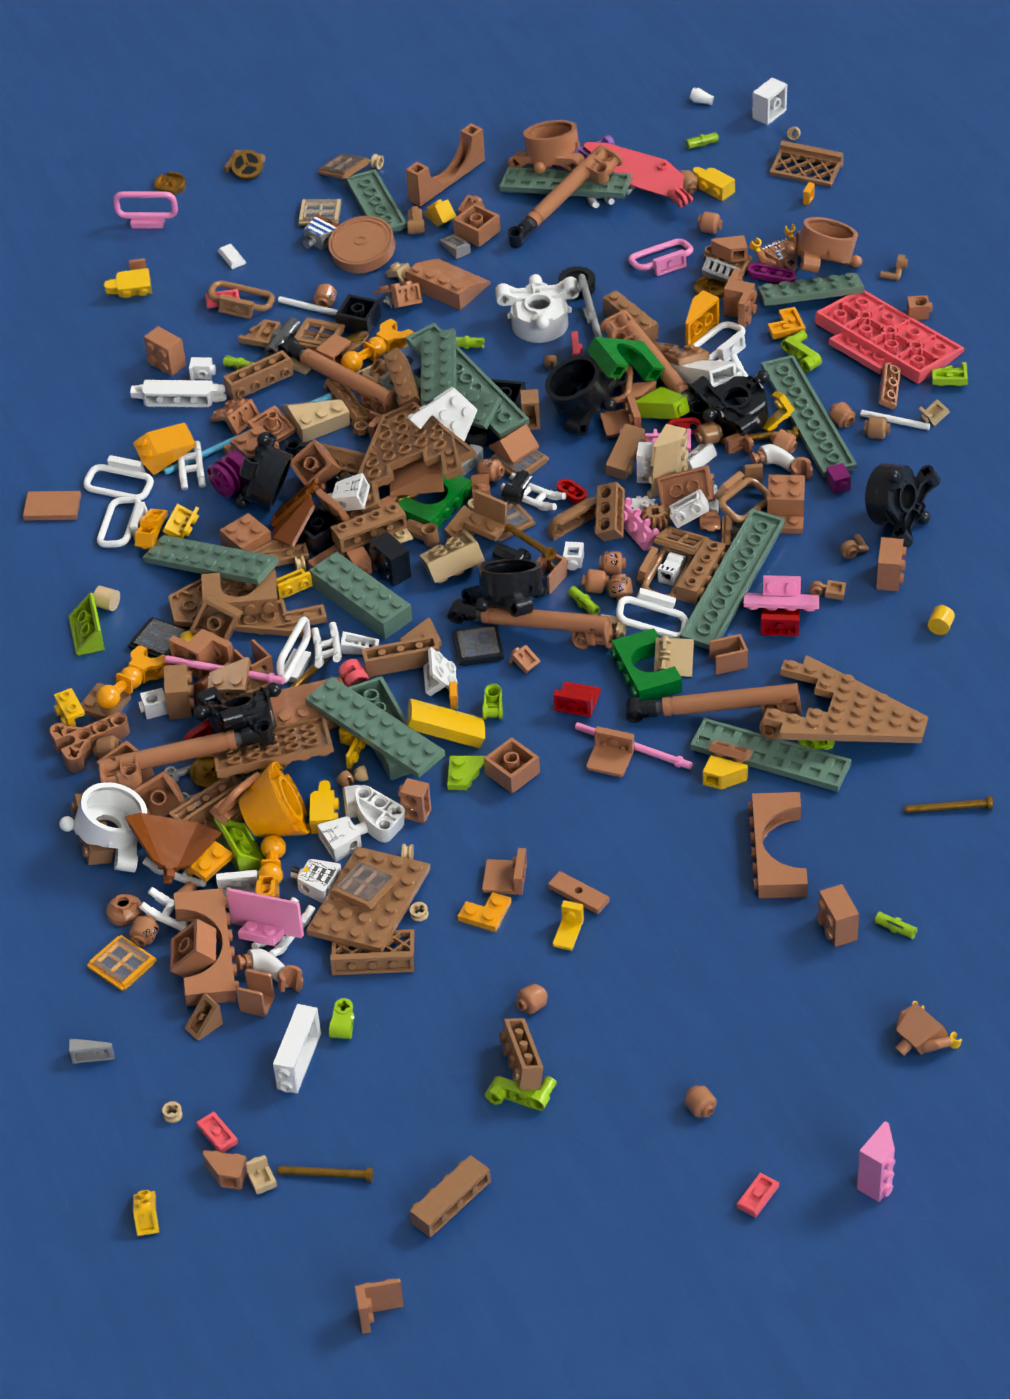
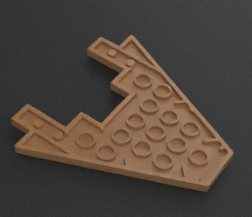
(401, 442)
(188, 600)
(854, 712)

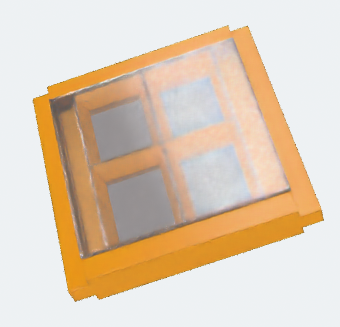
(121, 962)

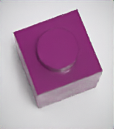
(838, 478)

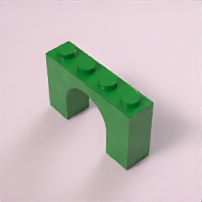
(614, 354)
(455, 492)
(643, 684)

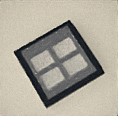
(156, 637)
(478, 645)

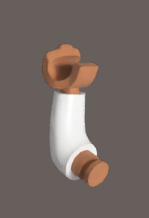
(775, 455)
(711, 520)
(263, 961)

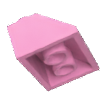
(877, 1164)

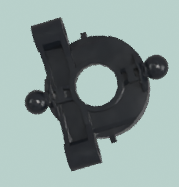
(579, 374)
(739, 419)
(264, 472)
(898, 498)
(507, 584)
(237, 711)

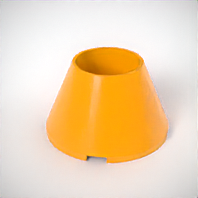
(274, 805)

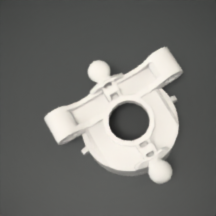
(527, 319)
(109, 803)

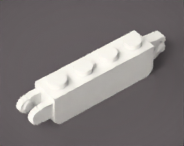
(178, 393)

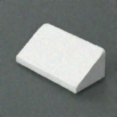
(701, 455)

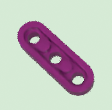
(771, 273)

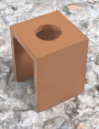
(333, 346)
(557, 573)
(260, 654)
(729, 654)
(258, 996)

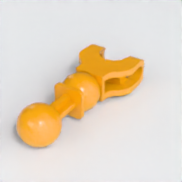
(384, 342)
(139, 671)
(270, 872)

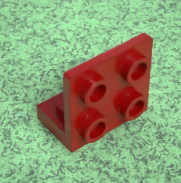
(780, 622)
(576, 699)

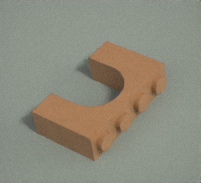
(260, 600)

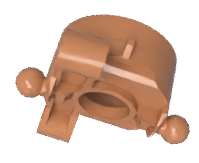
(549, 145)
(824, 240)

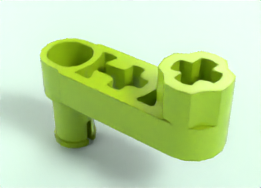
(807, 357)
(503, 1088)

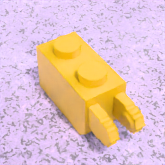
(714, 182)
(130, 284)
(322, 806)

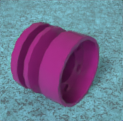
(225, 474)

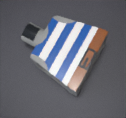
(318, 232)

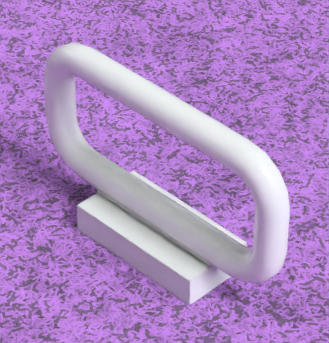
(732, 345)
(122, 467)
(134, 523)
(655, 602)
(299, 657)

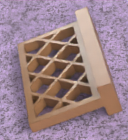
(808, 155)
(375, 962)

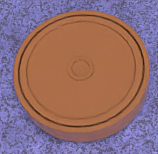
(362, 244)

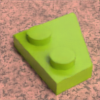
(950, 375)
(463, 771)

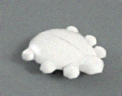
(639, 502)

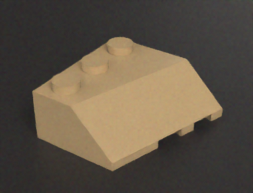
(317, 417)
(668, 455)
(452, 558)

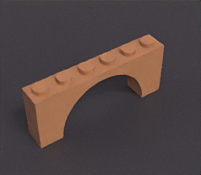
(468, 156)
(773, 877)
(219, 978)

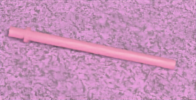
(270, 678)
(678, 761)

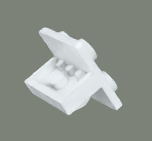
(438, 672)
(240, 880)

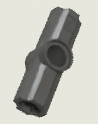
(288, 330)

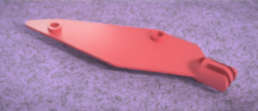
(649, 173)

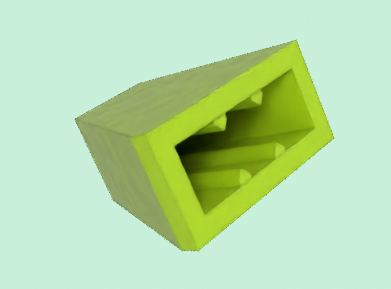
(663, 404)

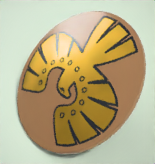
(356, 340)

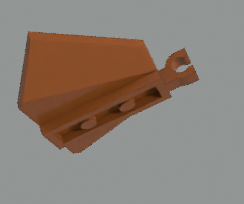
(294, 515)
(171, 841)

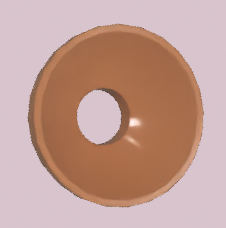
(123, 915)

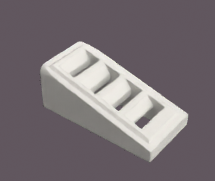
(352, 643)

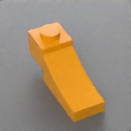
(149, 528)

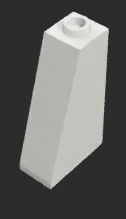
(715, 371)

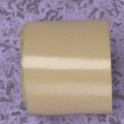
(106, 598)

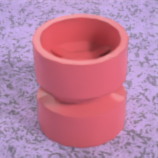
(352, 672)

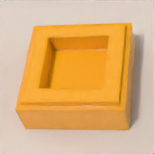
(808, 193)
(453, 695)

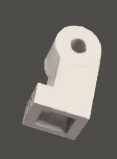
(673, 566)

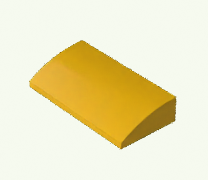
(446, 723)

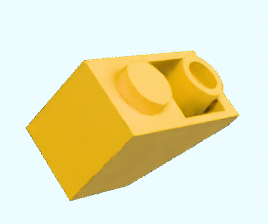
(440, 212)
(724, 773)

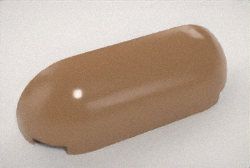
(572, 518)

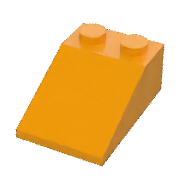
(702, 316)
(164, 446)

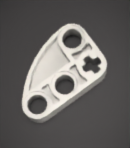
(380, 813)

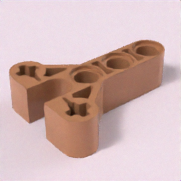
(78, 742)

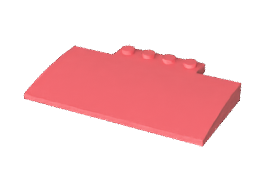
(880, 333)

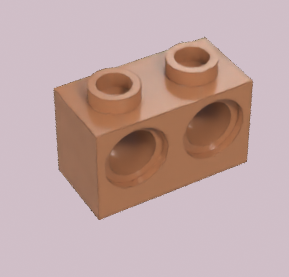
(415, 800)

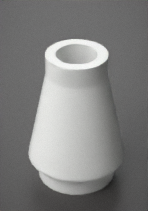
(700, 96)

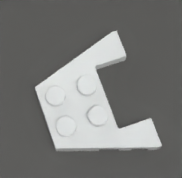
(450, 409)

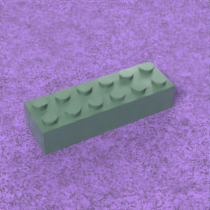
(361, 595)
(380, 695)

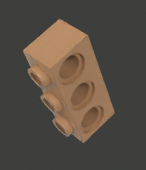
(609, 511)

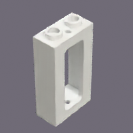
(297, 1048)

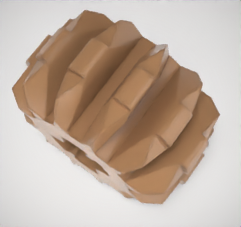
(657, 515)

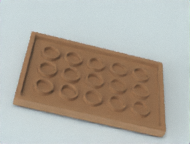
(292, 742)
(369, 929)

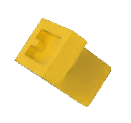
(784, 412)
(355, 746)
(570, 925)
(145, 1212)

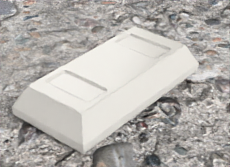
(231, 256)
(349, 800)

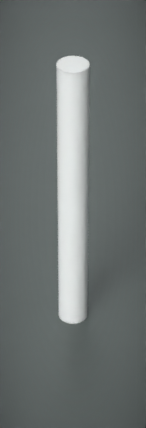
(308, 306)
(897, 420)

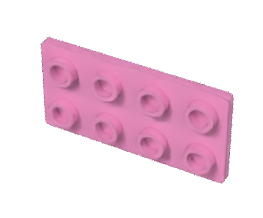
(781, 593)
(264, 917)

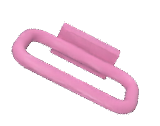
(145, 219)
(664, 263)

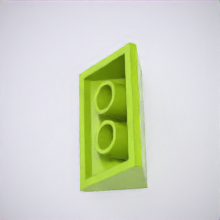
(86, 627)
(241, 843)

